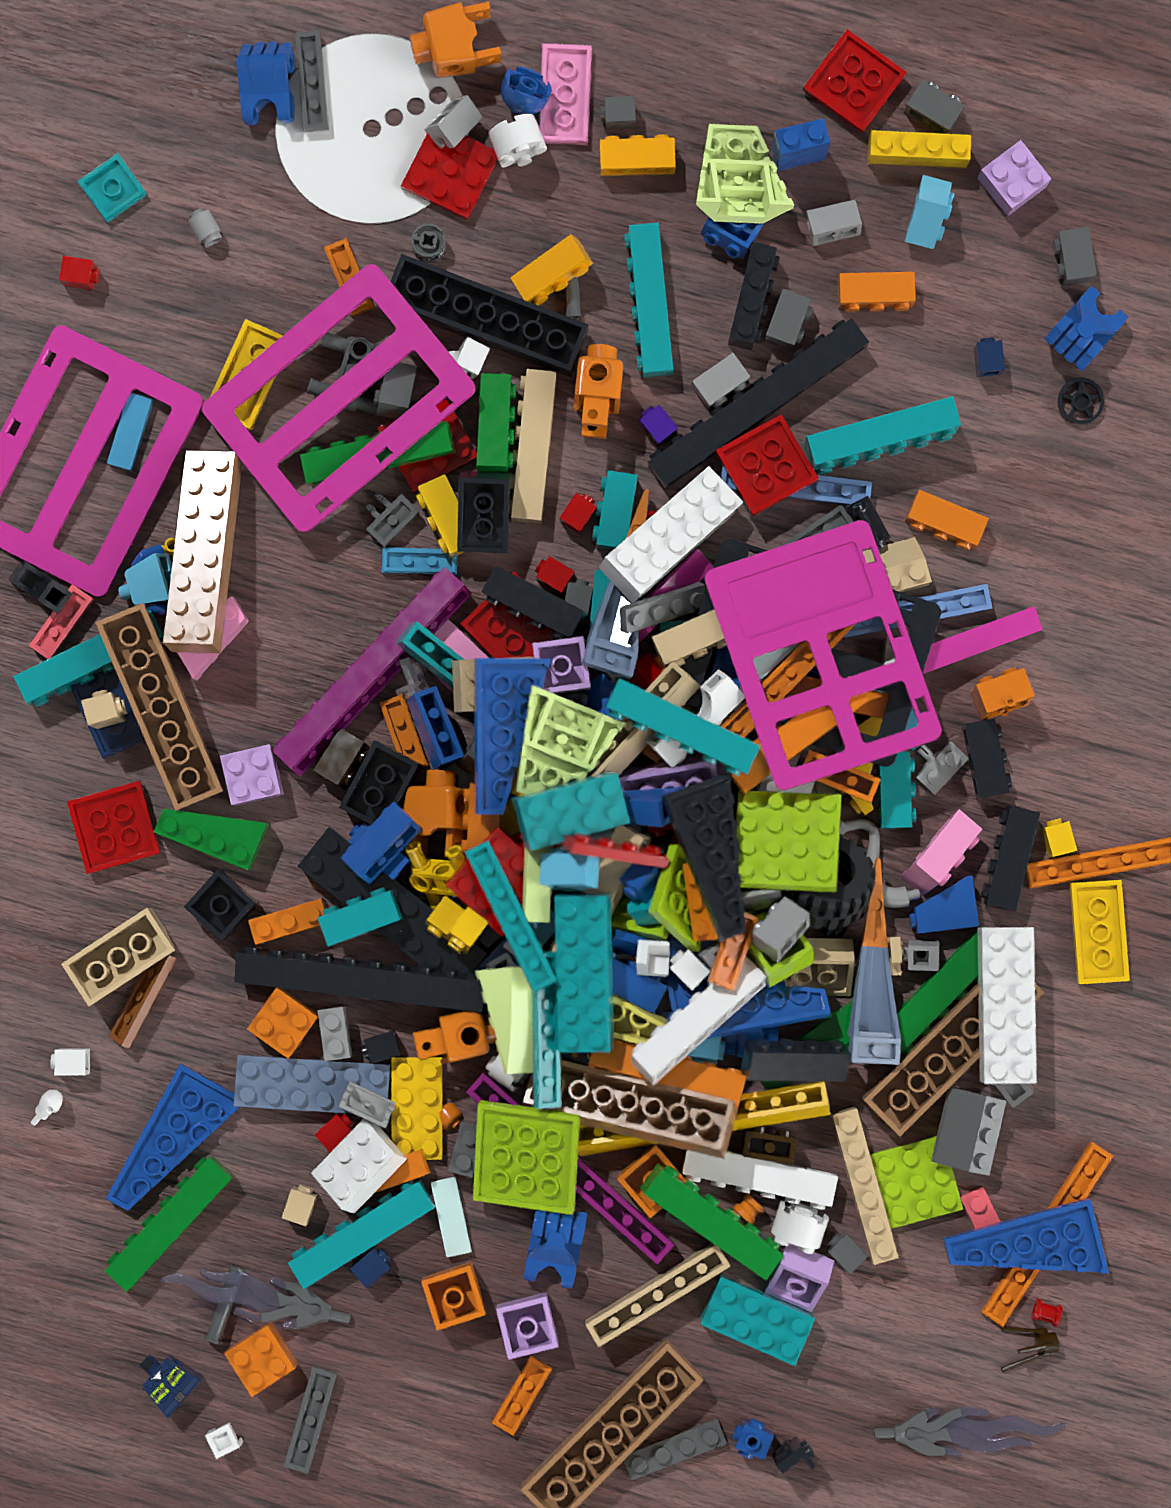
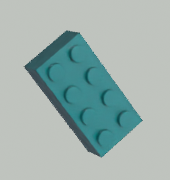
(570, 809)
(757, 1319)

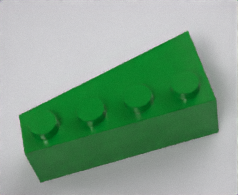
(494, 423)
(221, 837)

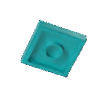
(112, 187)

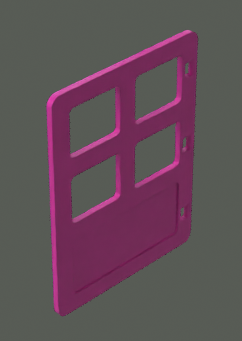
(802, 596)

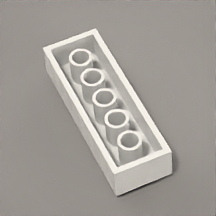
(670, 535)
(1006, 1005)

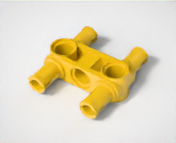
(432, 874)

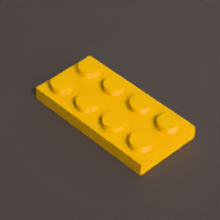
(249, 344)
(1099, 932)
(418, 1101)

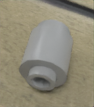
(205, 227)

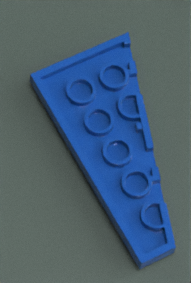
(501, 712)
(766, 1009)
(180, 1123)
(1043, 1240)

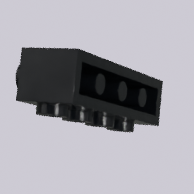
(752, 295)
(533, 603)
(1011, 858)
(795, 1060)

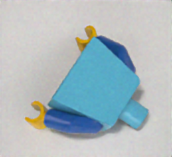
(150, 578)

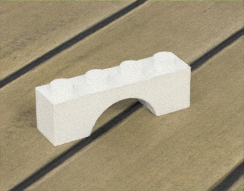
(719, 699)

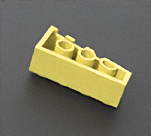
(634, 1022)

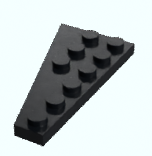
(710, 844)

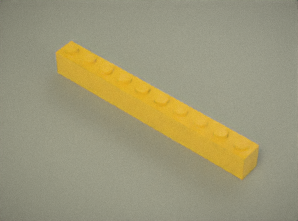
(754, 1110)

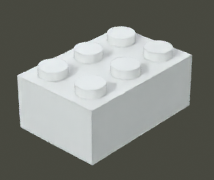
(359, 1166)

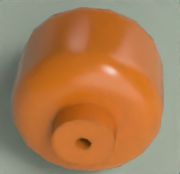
(450, 1116)

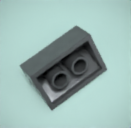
(968, 1131)

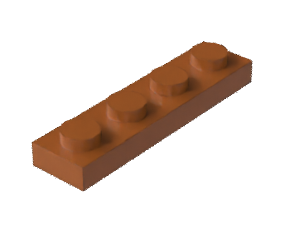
(140, 1001)

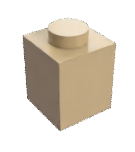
(300, 1204)

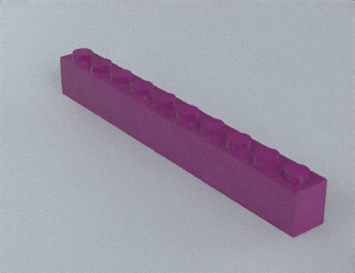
(368, 673)
(594, 1187)

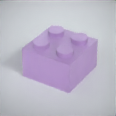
(1014, 178)
(566, 667)
(252, 775)
(527, 1325)

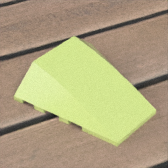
(739, 178)
(561, 741)
(510, 1010)

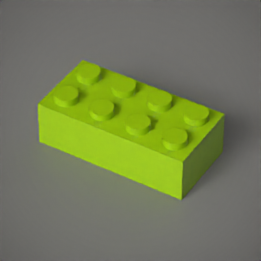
(794, 960)

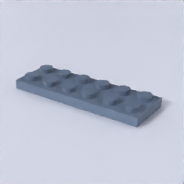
(303, 1082)

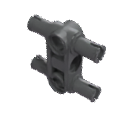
(346, 346)

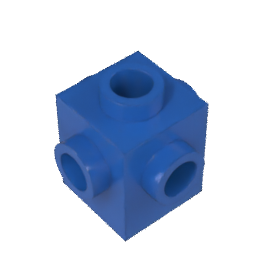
(759, 1445)

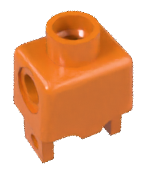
(449, 40)
(601, 397)
(437, 808)
(448, 1037)

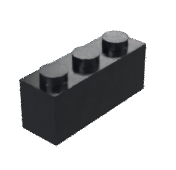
(986, 758)

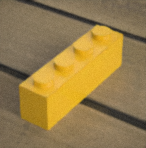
(919, 149)

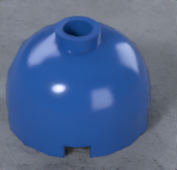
(525, 91)

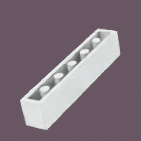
(695, 1023)
(766, 1176)

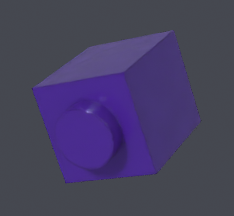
(658, 425)

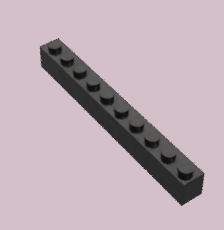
(757, 403)
(359, 978)

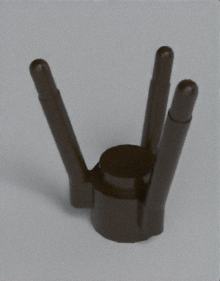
(1044, 1345)

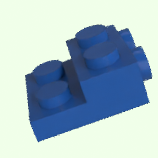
(732, 236)

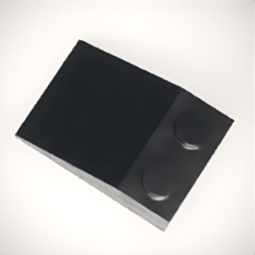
(483, 511)

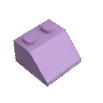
(800, 1277)

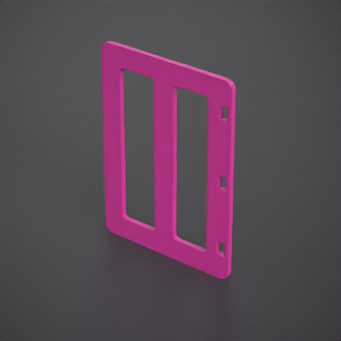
(409, 337)
(124, 377)

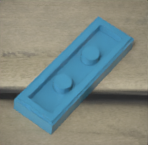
(130, 432)
(416, 561)

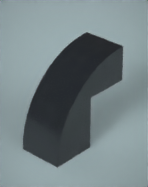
(40, 586)

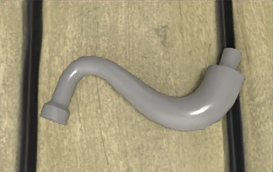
(893, 897)

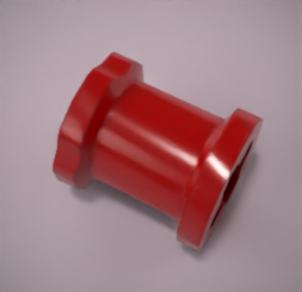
(1046, 1312)

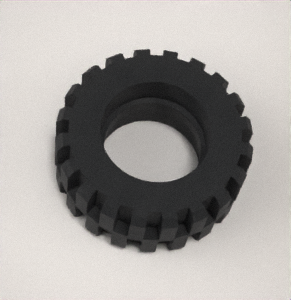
(848, 902)

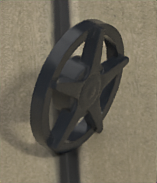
(1080, 401)

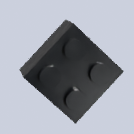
(221, 905)

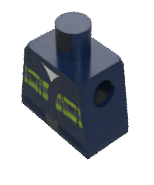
(169, 1382)

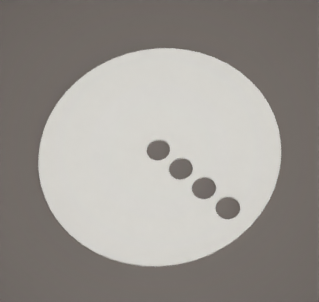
(343, 167)

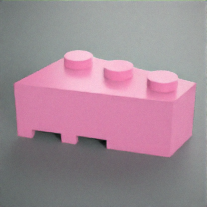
(233, 623)
(942, 853)

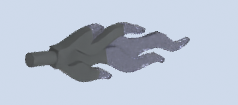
(269, 1304)
(954, 1427)

